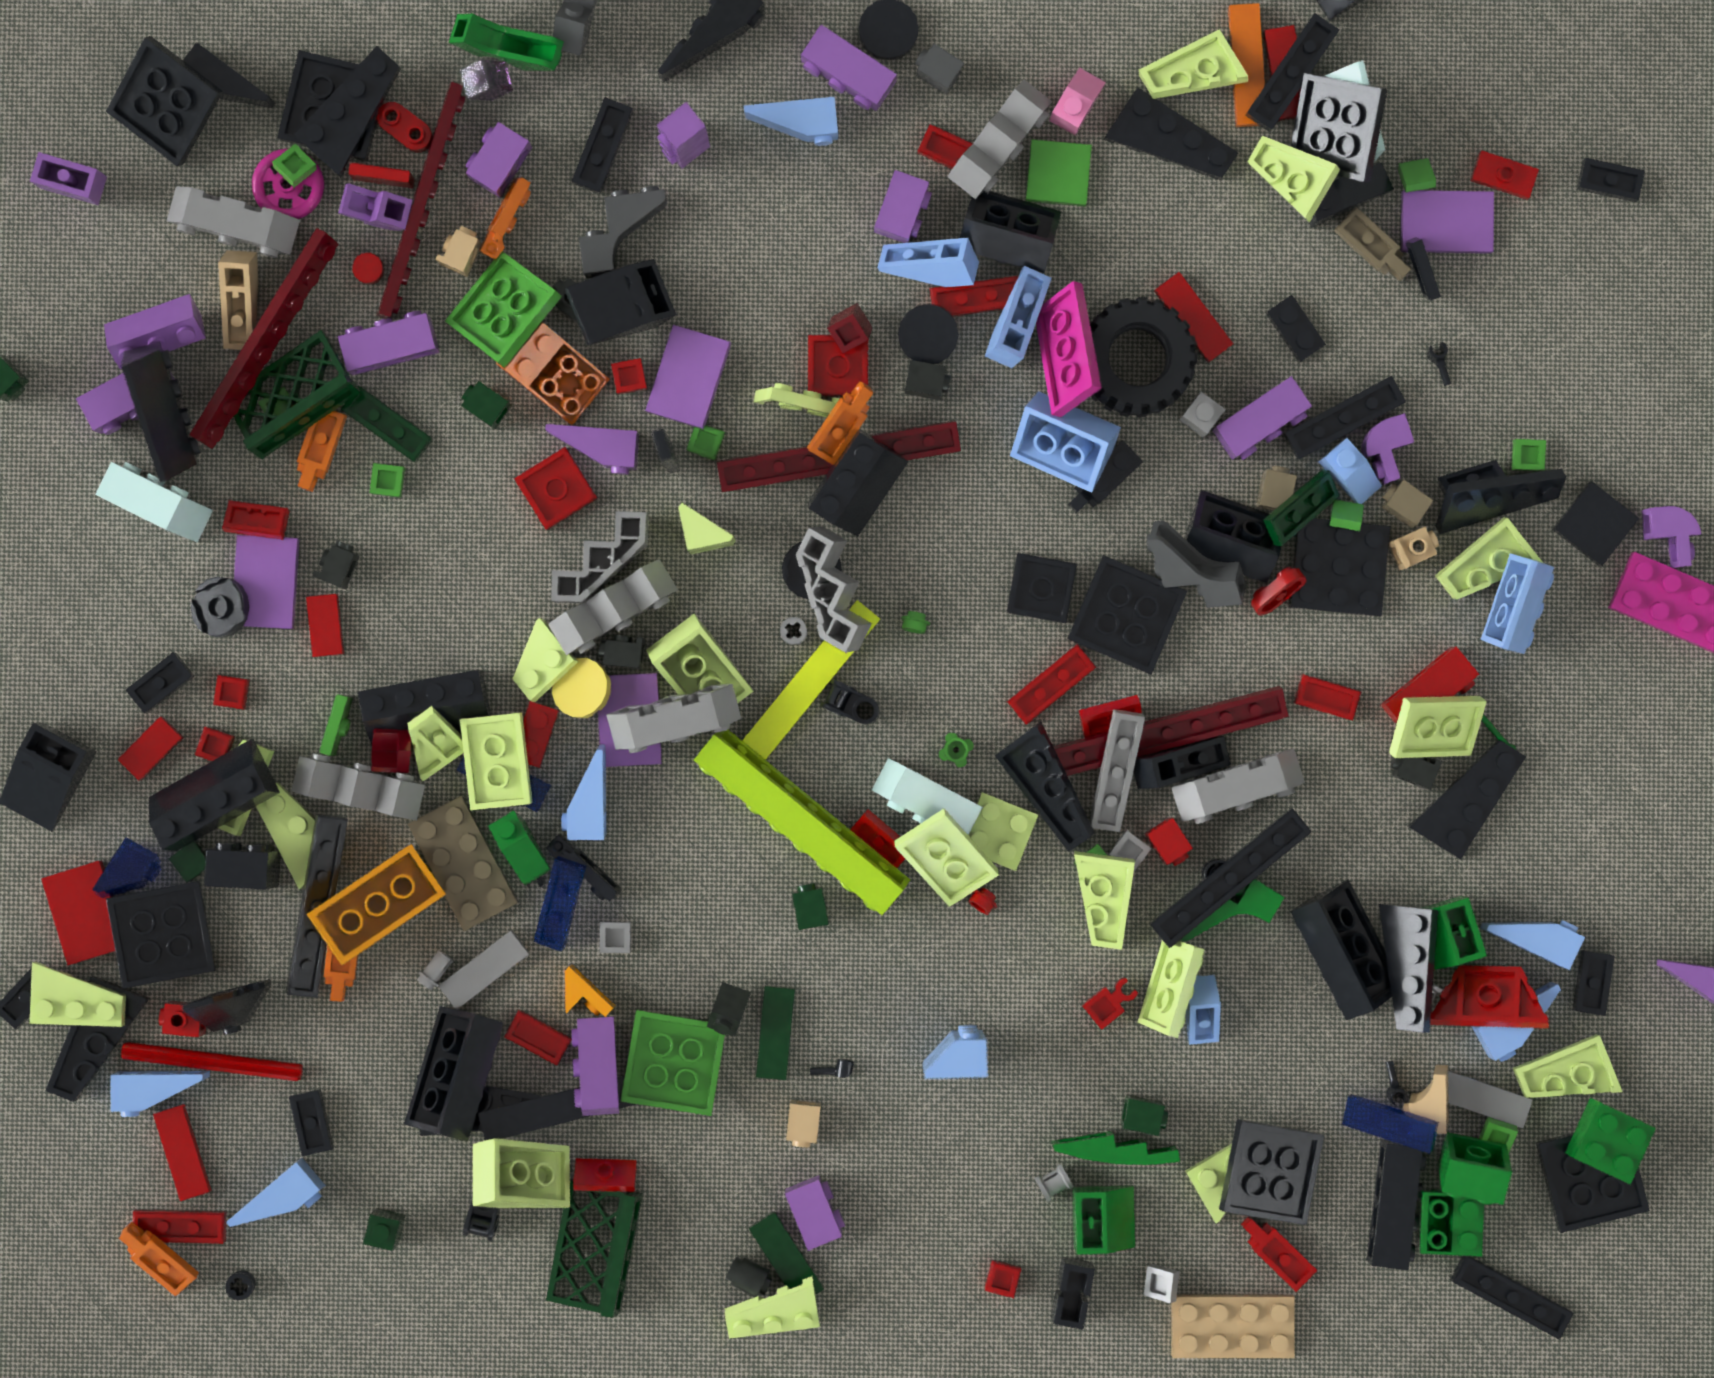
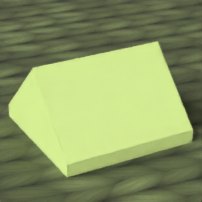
(701, 533)

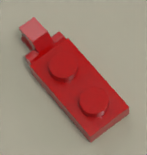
(1279, 1254)

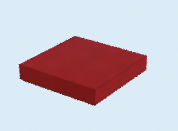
(831, 370)
(555, 488)

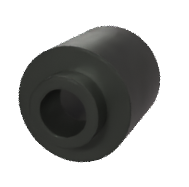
(749, 1276)

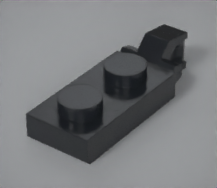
(1118, 468)
(601, 883)

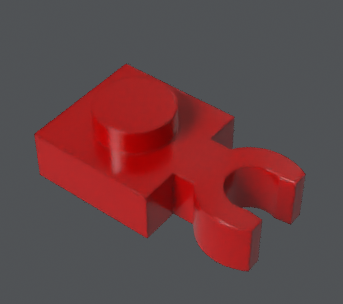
(1106, 1006)

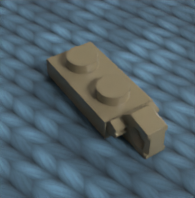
(1372, 244)

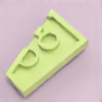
(795, 401)
(291, 830)
(1106, 896)
(67, 1000)

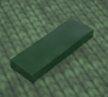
(387, 424)
(1301, 508)
(775, 1032)
(783, 1252)

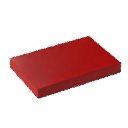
(79, 913)

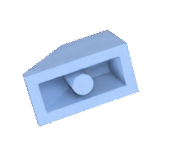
(1351, 471)
(1204, 1012)

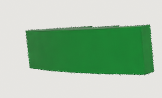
(1103, 1148)

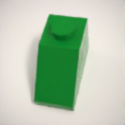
(519, 847)

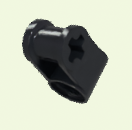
(848, 702)
(481, 1221)

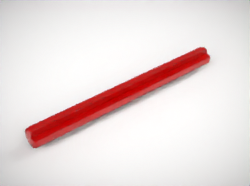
(211, 1061)

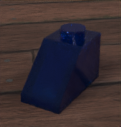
(128, 870)

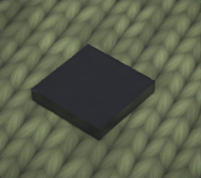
(1595, 523)
(1041, 588)

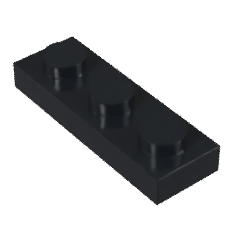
(602, 145)

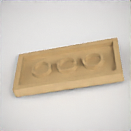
(1233, 1326)

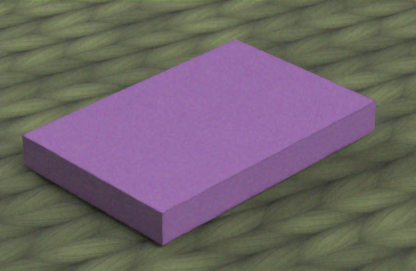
(1449, 220)
(688, 377)
(269, 578)
(626, 691)

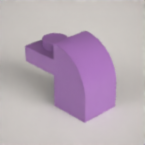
(375, 209)
(1380, 442)
(1677, 527)

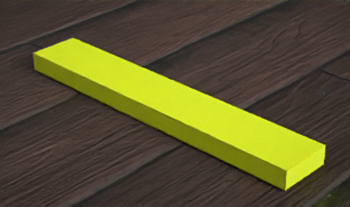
(801, 692)

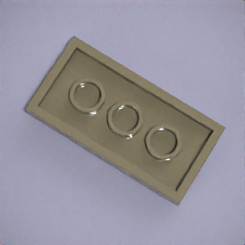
(463, 863)

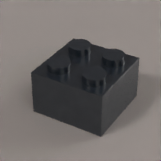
(242, 868)

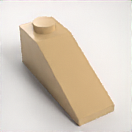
(238, 296)

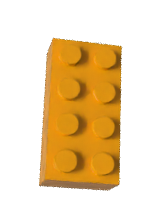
(376, 904)

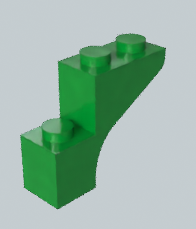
(514, 46)
(1253, 900)

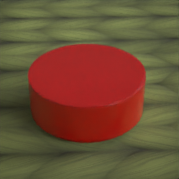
(368, 268)

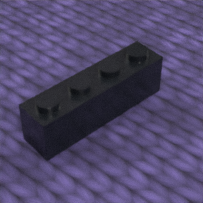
(1395, 1206)

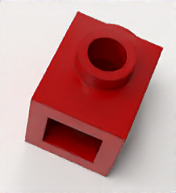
(177, 1022)

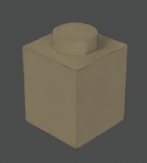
(1275, 488)
(1406, 503)

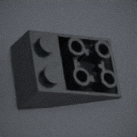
(621, 302)
(45, 775)

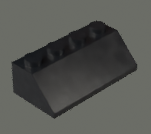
(160, 410)
(451, 695)
(210, 797)
(1345, 949)
(454, 1073)

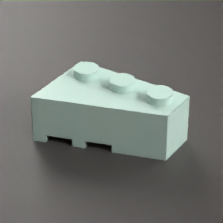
(153, 501)
(923, 796)

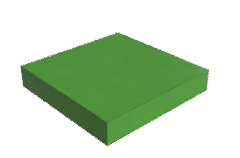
(1058, 173)

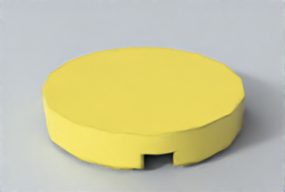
(582, 689)

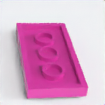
(1067, 349)
(1666, 600)

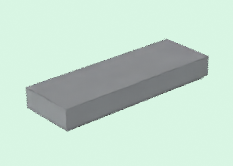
(484, 969)
(1488, 1099)

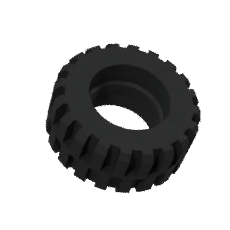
(1172, 335)

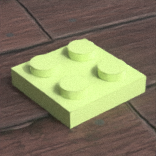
(1002, 830)

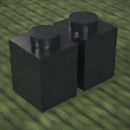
(1069, 1305)

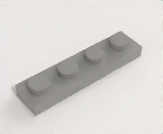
(1116, 770)

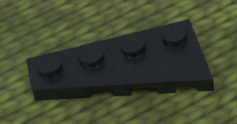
(1467, 803)

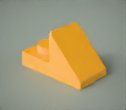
(579, 986)

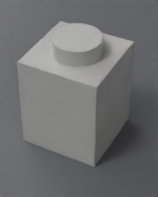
(1202, 414)

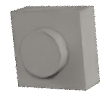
(1130, 847)
(615, 937)
(1161, 1283)

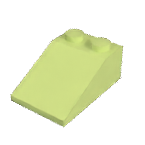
(694, 660)
(520, 1174)

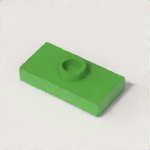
(337, 725)

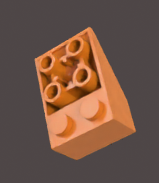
(556, 373)

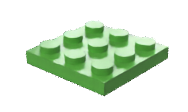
(503, 309)
(672, 1063)

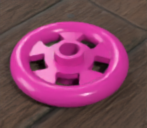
(300, 206)

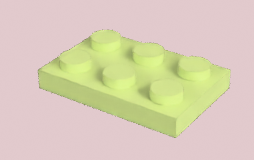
(1437, 726)
(496, 761)
(946, 857)
(1171, 987)

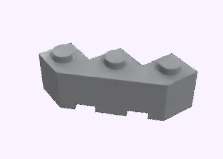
(1000, 140)
(232, 221)
(602, 560)
(830, 589)
(613, 608)
(674, 718)
(358, 786)
(1238, 786)

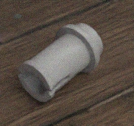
(434, 970)

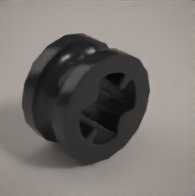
(247, 1278)

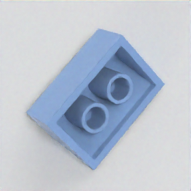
(1064, 446)
(1518, 603)
(958, 1055)

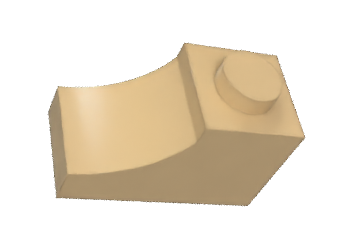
(1433, 1100)

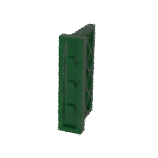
(298, 417)
(617, 1260)

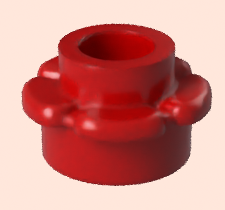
(983, 901)

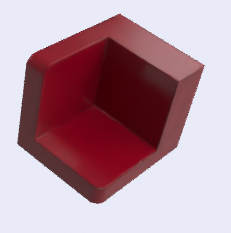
(850, 328)
(390, 751)

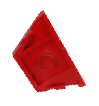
(1489, 999)

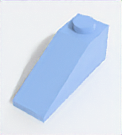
(804, 119)
(933, 262)
(1018, 318)
(587, 809)
(1544, 939)
(1503, 1041)
(142, 1089)
(286, 1194)

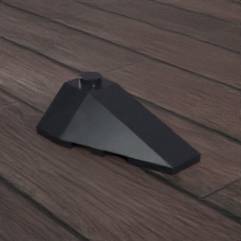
(711, 32)
(228, 1008)

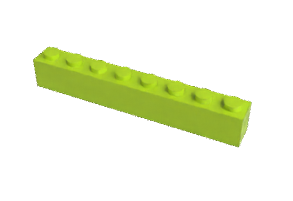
(802, 821)

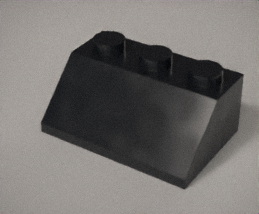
(1011, 230)
(857, 483)
(1232, 533)

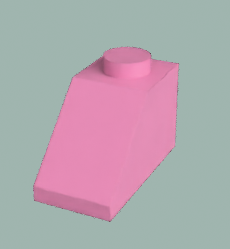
(1076, 101)

